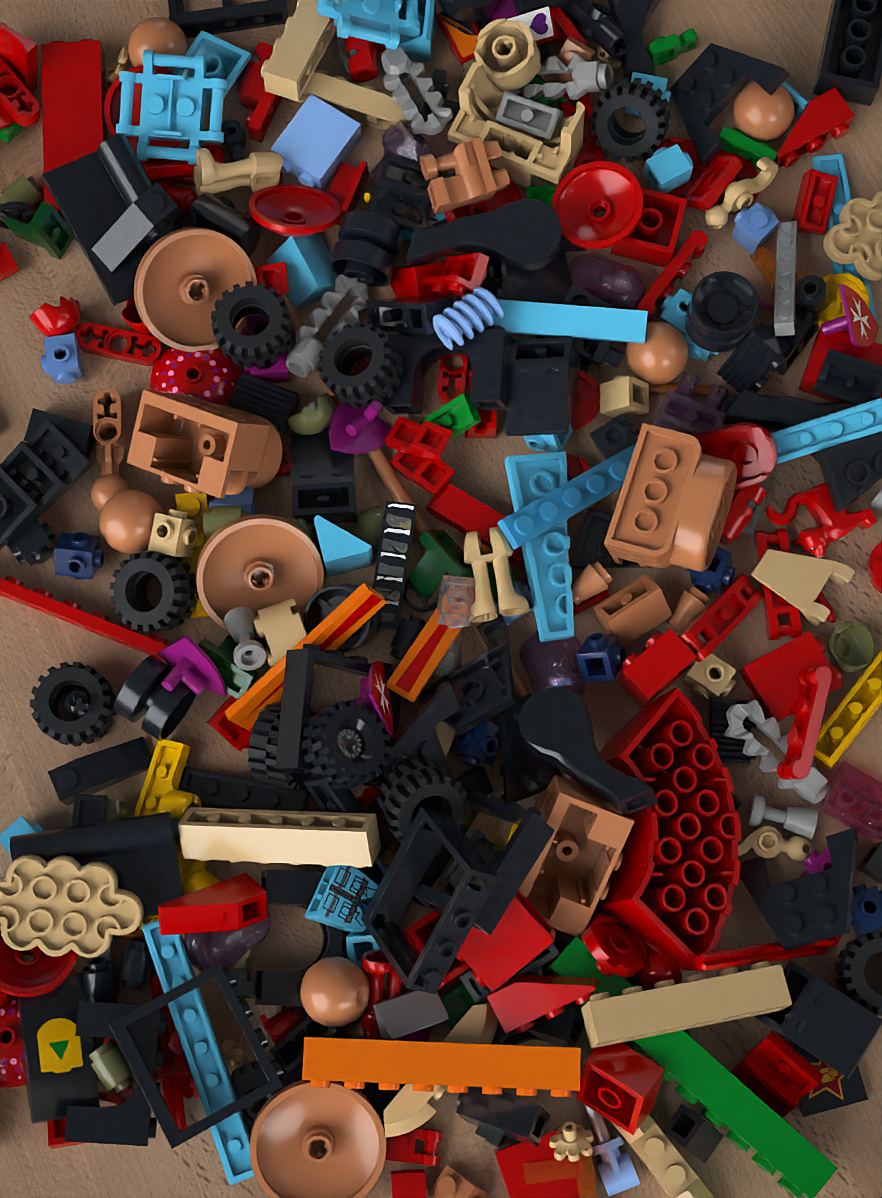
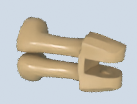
(257, 171)
(508, 600)

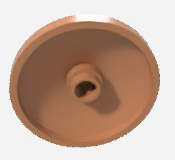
(183, 280)
(256, 566)
(317, 1143)

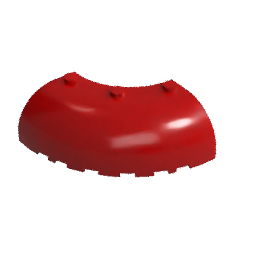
(685, 848)

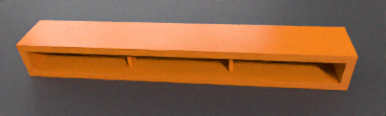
(441, 1064)

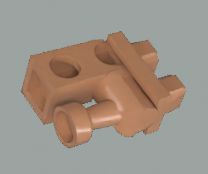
(473, 176)

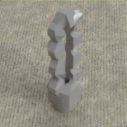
(402, 71)
(586, 76)
(305, 354)
(811, 788)

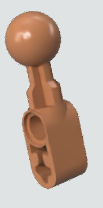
(109, 452)

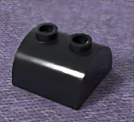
(222, 217)

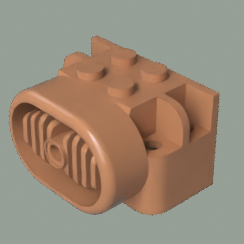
(203, 444)
(671, 503)
(578, 856)

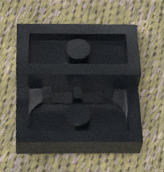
(401, 193)

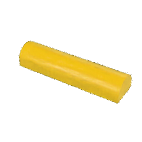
(850, 716)

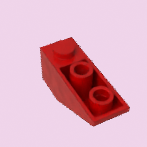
(821, 120)
(215, 908)
(532, 996)

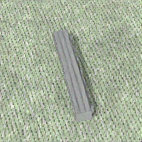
(785, 278)

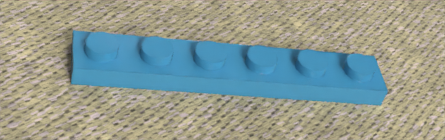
(566, 500)

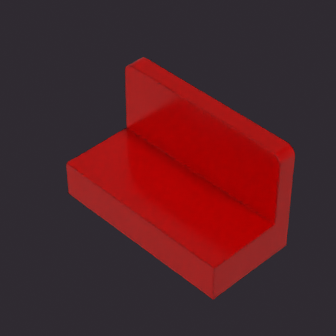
(349, 186)

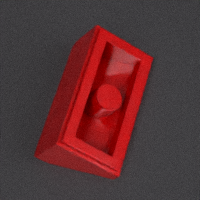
(815, 202)

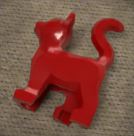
(830, 525)

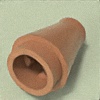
(590, 583)
(688, 609)

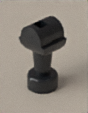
(234, 139)

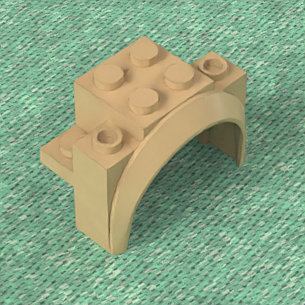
(521, 152)

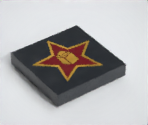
(833, 1089)

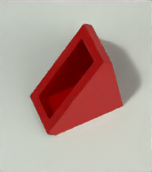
(408, 280)

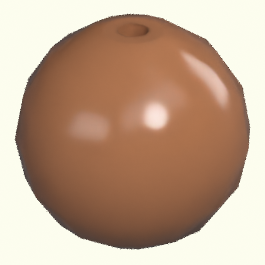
(157, 35)
(762, 115)
(660, 357)
(128, 520)
(334, 991)

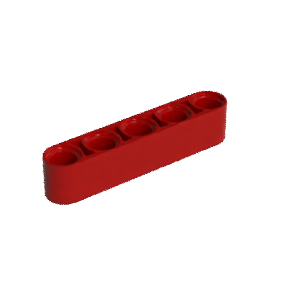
(469, 515)

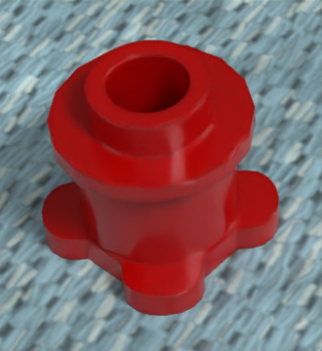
(280, 1024)

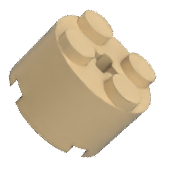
(508, 54)
(281, 628)

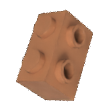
(633, 610)

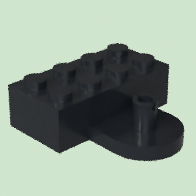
(852, 51)

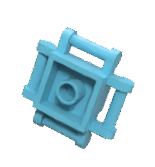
(372, 19)
(171, 107)

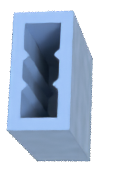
(317, 142)

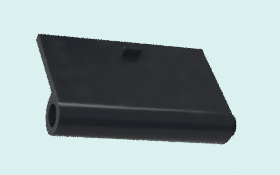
(94, 196)
(137, 849)

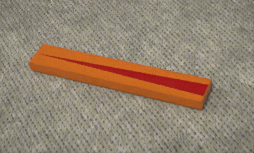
(328, 635)
(424, 656)

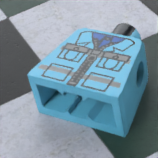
(342, 898)

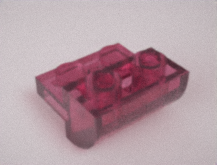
(855, 801)

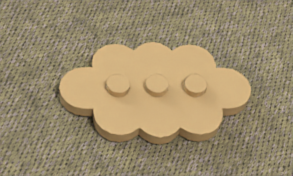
(858, 237)
(64, 906)

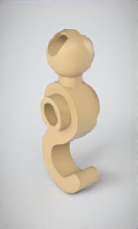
(739, 194)
(769, 843)

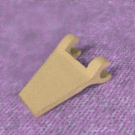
(800, 579)

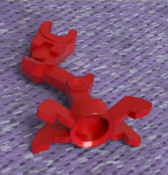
(180, 1068)

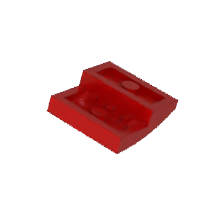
(777, 1074)

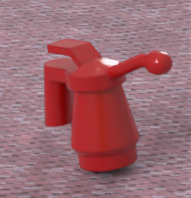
(181, 196)

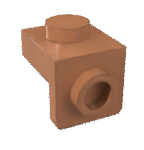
(570, 48)
(454, 1185)

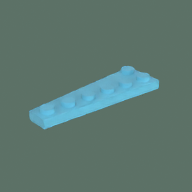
(547, 554)

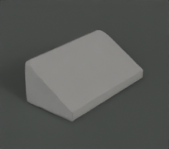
(528, 115)
(409, 1013)

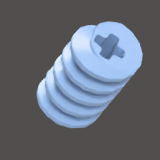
(467, 315)

